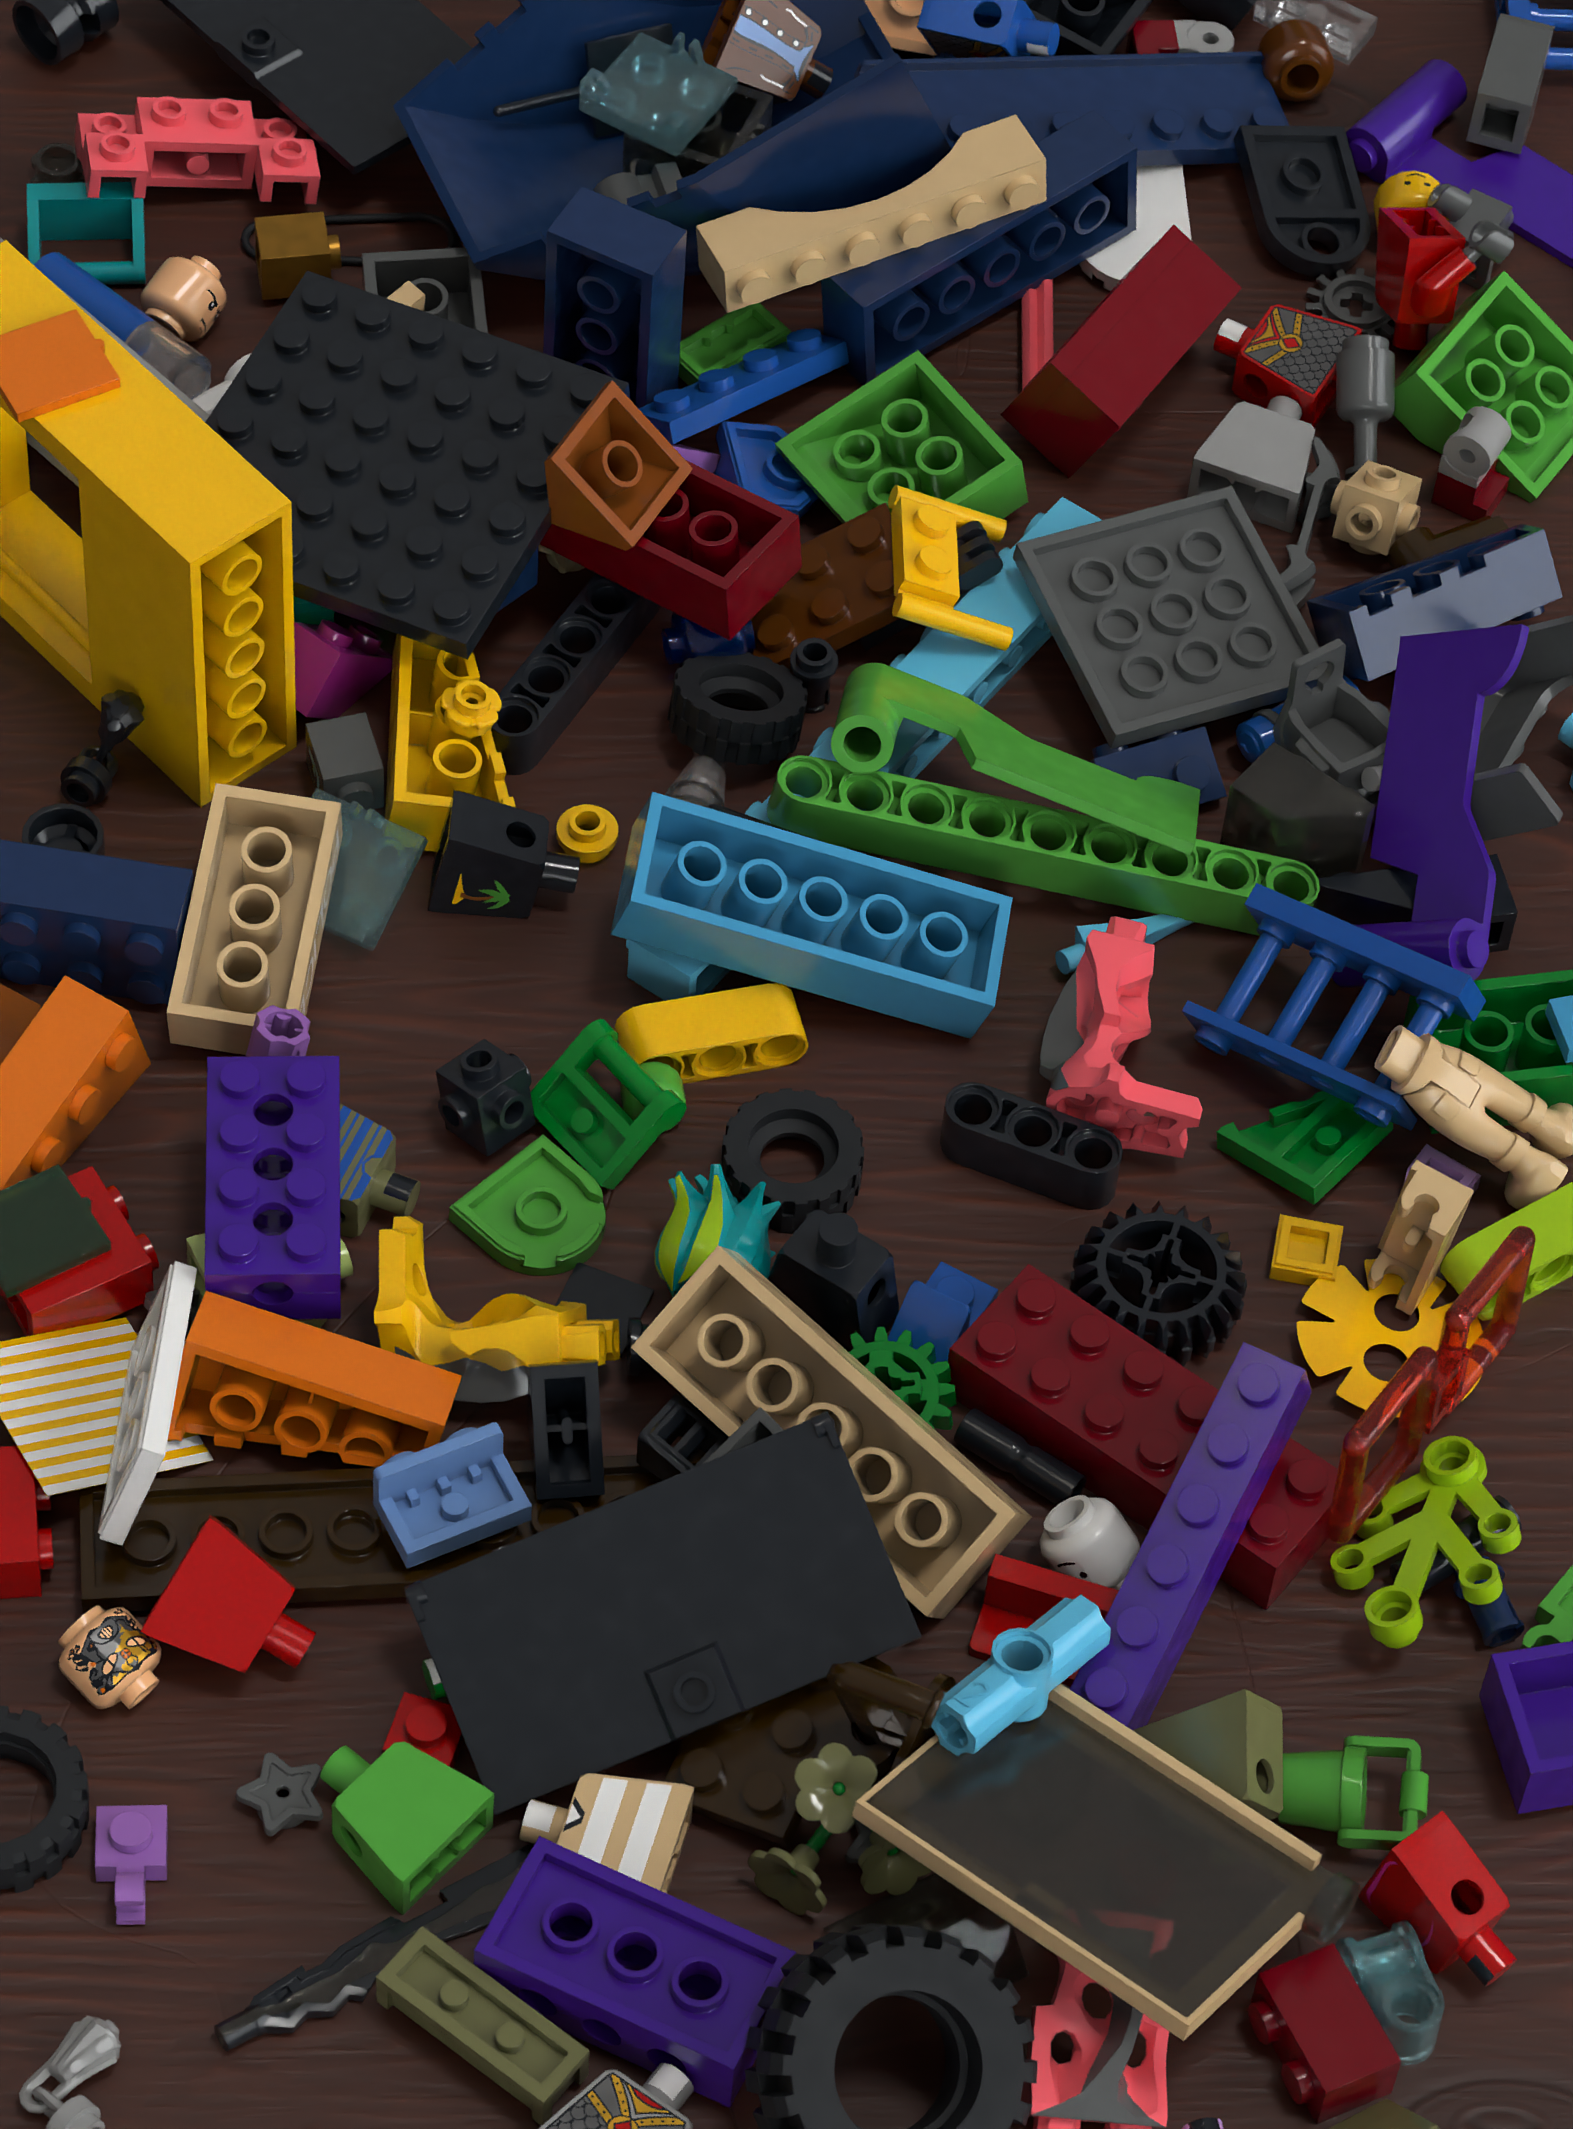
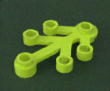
(1448, 1472)

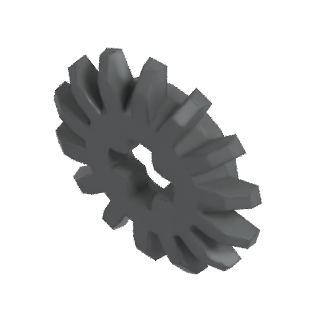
(1338, 295)

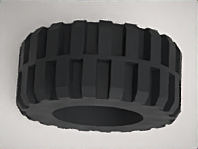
(873, 1961)

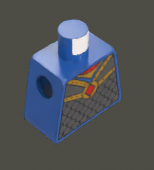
(986, 29)

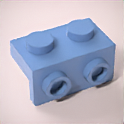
(449, 1494)

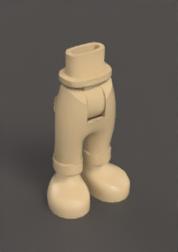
(1451, 1096)

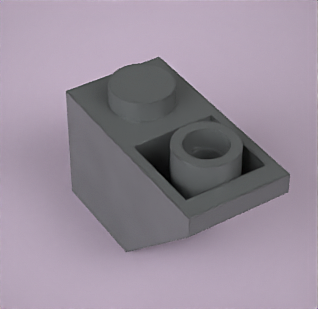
(1510, 83)

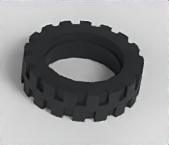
(59, 1834)

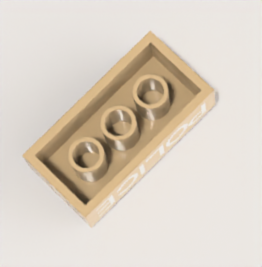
(253, 914)

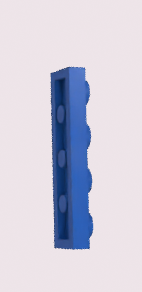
(746, 384)

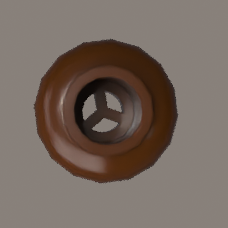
(1296, 60)

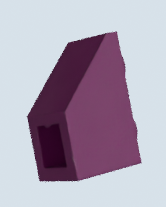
(336, 666)

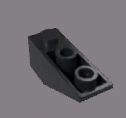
(1390, 897)

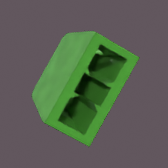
(405, 1818)

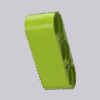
(1552, 1255)

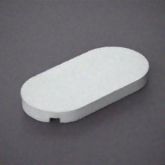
(1159, 206)

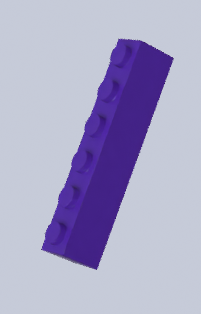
(1194, 1535)

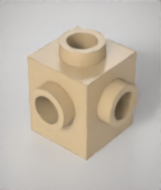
(1375, 508)

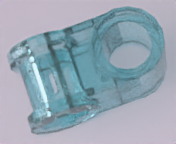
(1397, 1983)

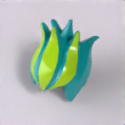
(709, 1220)

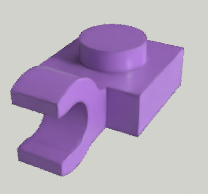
(130, 1851)

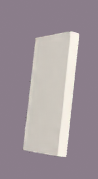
(147, 1403)

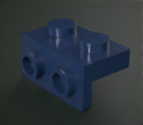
(1172, 756)

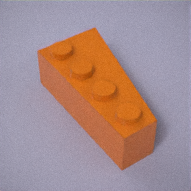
(64, 1078)
(304, 1388)

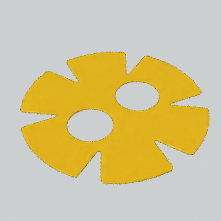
(1356, 1329)

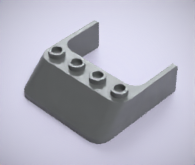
(1504, 795)

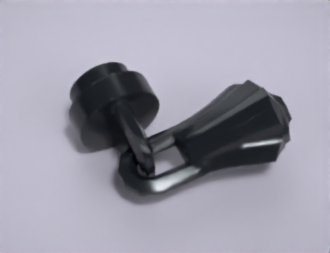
(86, 779)

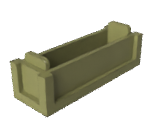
(482, 2022)

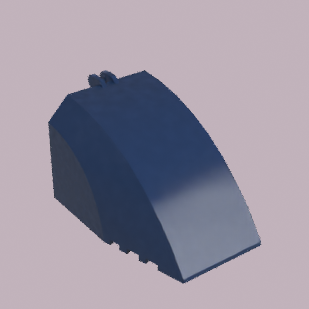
(519, 171)

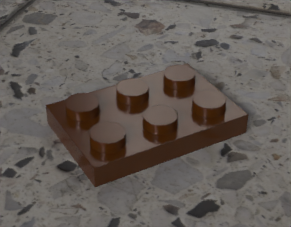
(837, 593)

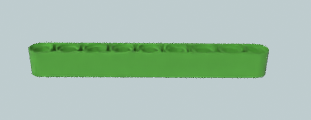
(1013, 843)

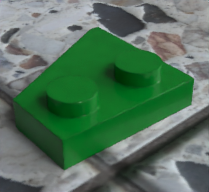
(1304, 1144)

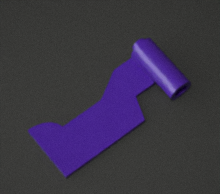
(1399, 139)
(1427, 792)

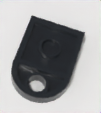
(1303, 191)

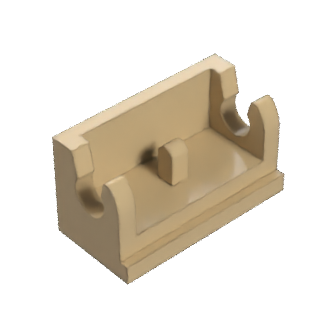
(1420, 1232)

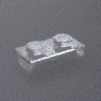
(1341, 23)

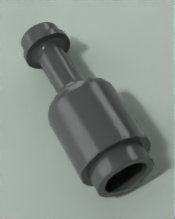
(1365, 392)

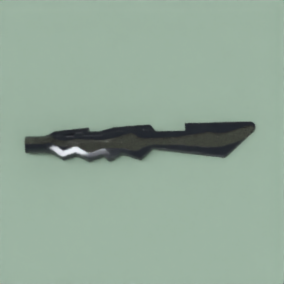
(354, 1965)

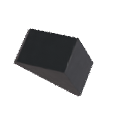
(565, 1429)

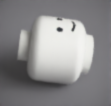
(1089, 1541)

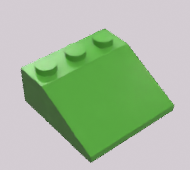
(1500, 357)
(905, 433)

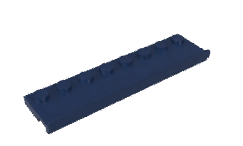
(1165, 103)

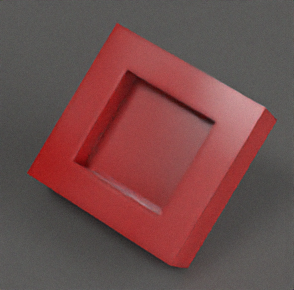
(428, 1727)

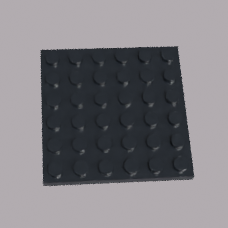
(403, 456)

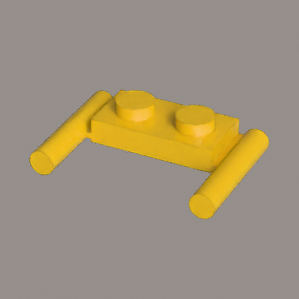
(928, 565)

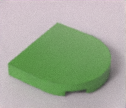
(535, 1212)

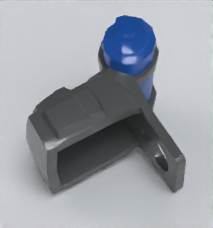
(1324, 724)

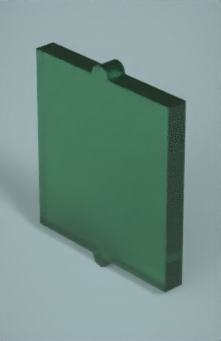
(45, 1230)

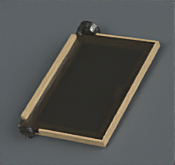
(1111, 1857)

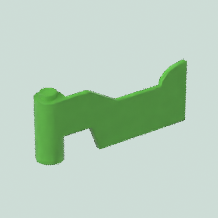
(881, 696)

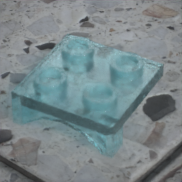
(657, 92)
(369, 873)

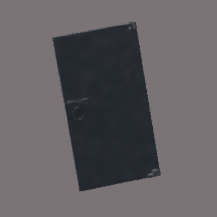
(330, 62)
(662, 1613)

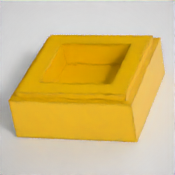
(1305, 1250)

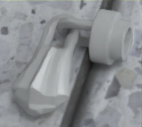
(83, 2052)

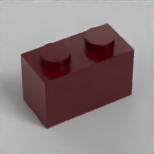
(1323, 2034)

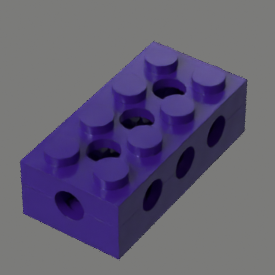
(286, 1256)
(632, 1968)

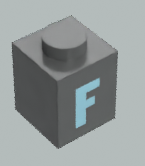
(346, 760)

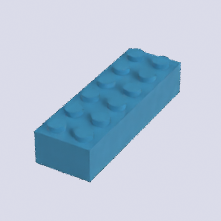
(812, 915)

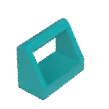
(66, 213)

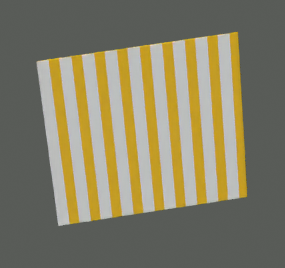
(65, 1403)

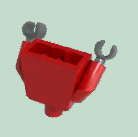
(1425, 260)

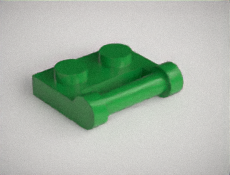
(589, 1119)

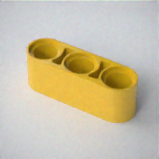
(717, 1032)

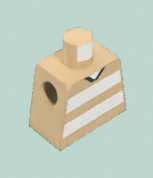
(620, 1824)

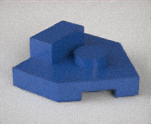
(755, 465)

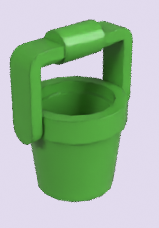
(1330, 1790)

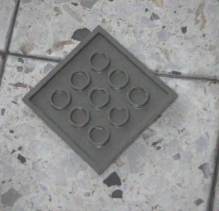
(1168, 615)

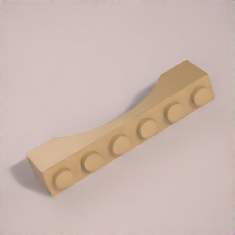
(774, 252)

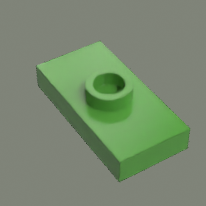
(728, 339)

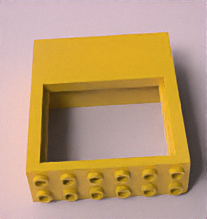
(175, 570)

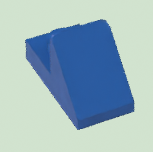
(942, 1309)

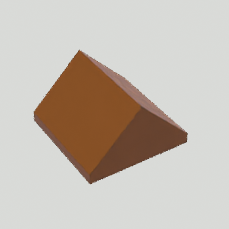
(612, 472)

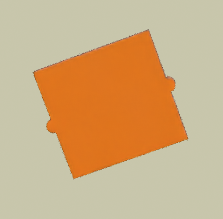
(52, 366)

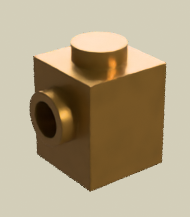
(291, 246)

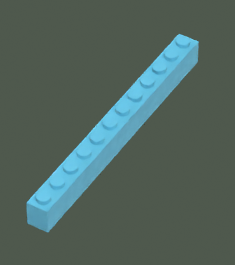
(938, 658)

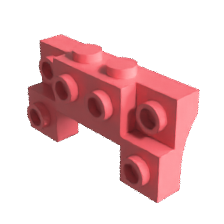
(195, 147)

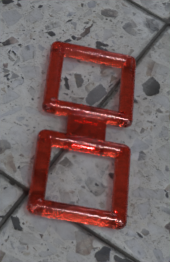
(1430, 1385)

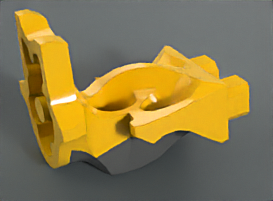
(492, 1346)

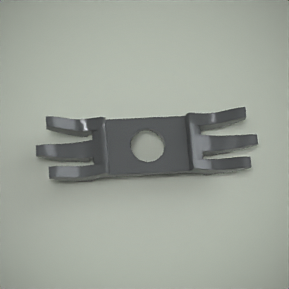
(1317, 503)

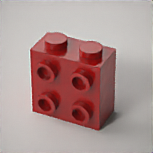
(98, 1286)

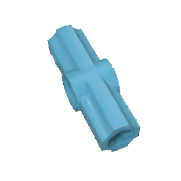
(1020, 1675)

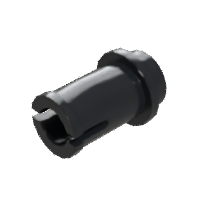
(815, 664)

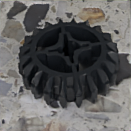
(1200, 1285)

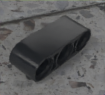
(1050, 1168)

